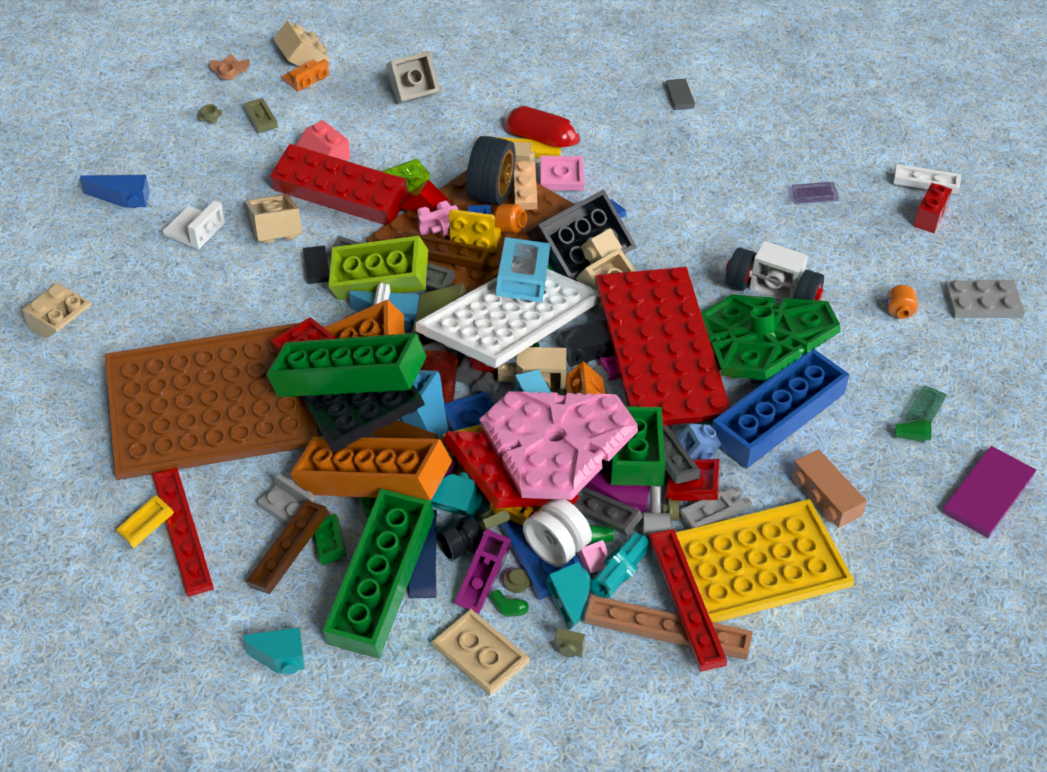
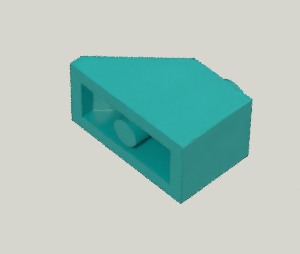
(569, 590)
(277, 649)

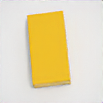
(144, 521)

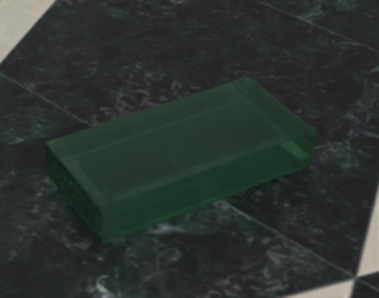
(926, 405)

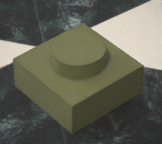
(569, 643)

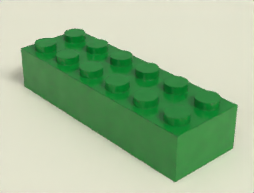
(347, 365)
(379, 573)

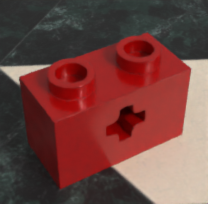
(932, 207)

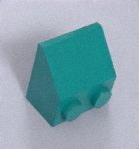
(458, 495)

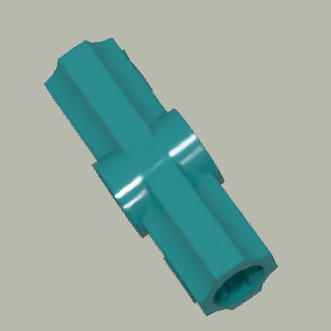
(620, 565)

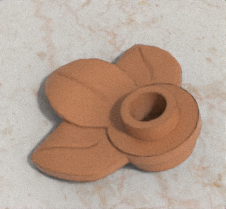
(229, 67)

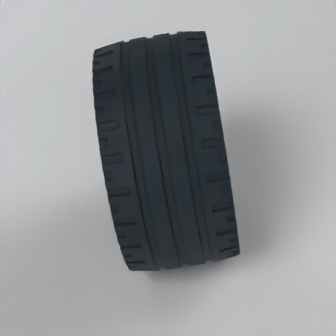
(490, 170)

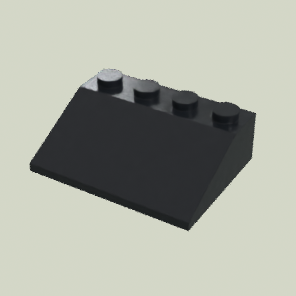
(576, 227)

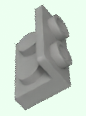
(284, 499)

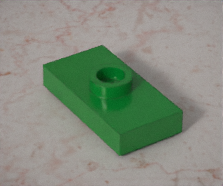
(330, 540)

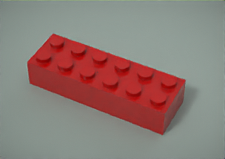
(339, 184)

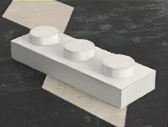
(923, 177)

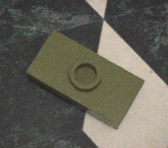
(491, 519)

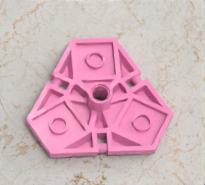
(556, 440)

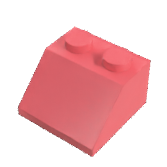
(325, 140)

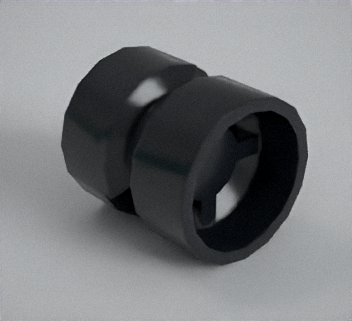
(457, 538)

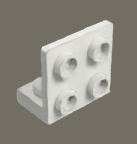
(196, 226)

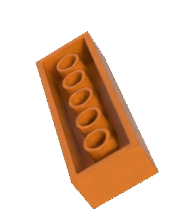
(373, 464)

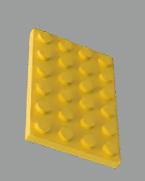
(763, 560)

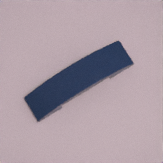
(424, 577)

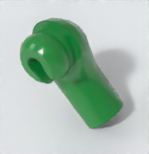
(508, 607)

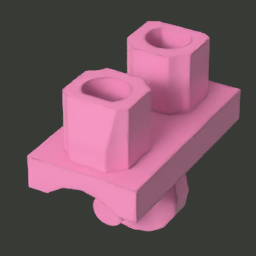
(435, 221)

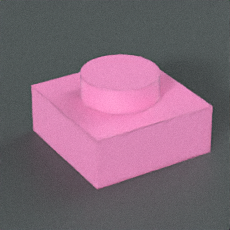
(593, 556)

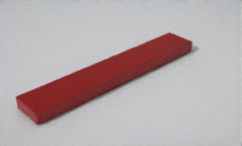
(183, 533)
(687, 600)

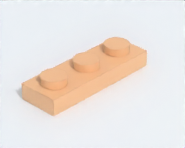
(525, 185)

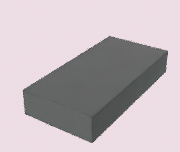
(680, 94)

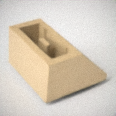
(300, 45)
(54, 310)

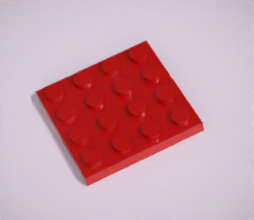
(487, 470)

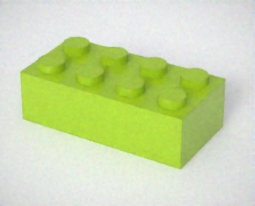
(365, 265)

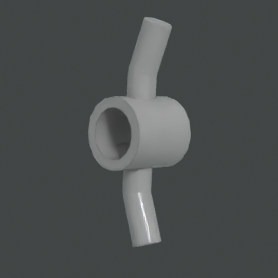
(655, 520)

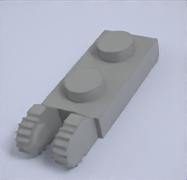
(713, 511)

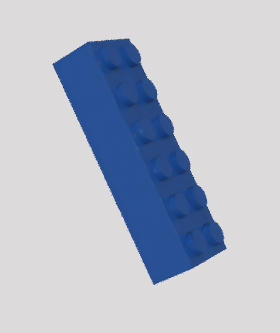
(779, 407)

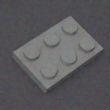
(984, 299)

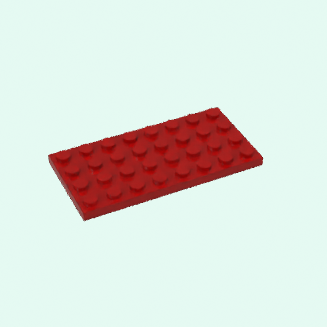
(662, 344)

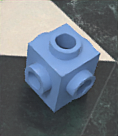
(699, 441)

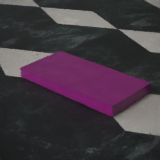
(989, 491)

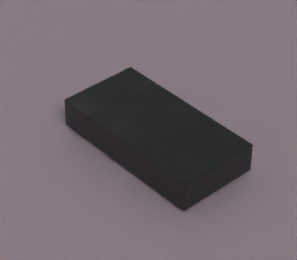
(316, 264)

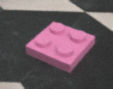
(562, 173)

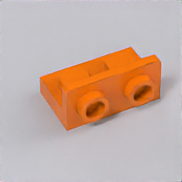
(307, 74)

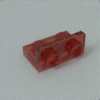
(447, 367)

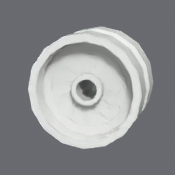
(557, 532)

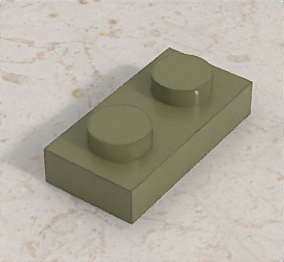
(260, 115)

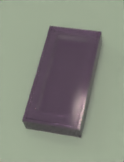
(814, 192)

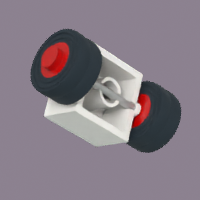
(774, 273)

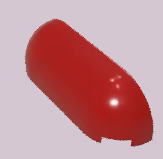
(541, 127)

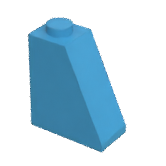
(432, 414)

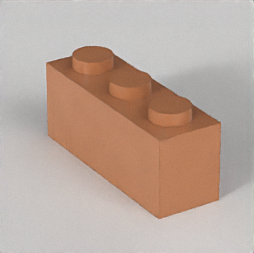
(828, 488)

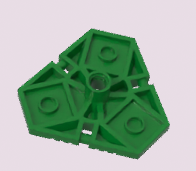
(762, 337)

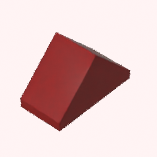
(424, 196)

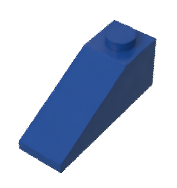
(117, 189)

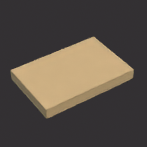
(480, 652)

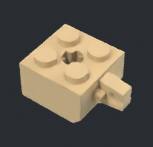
(549, 361)

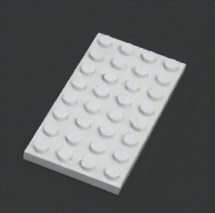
(502, 327)

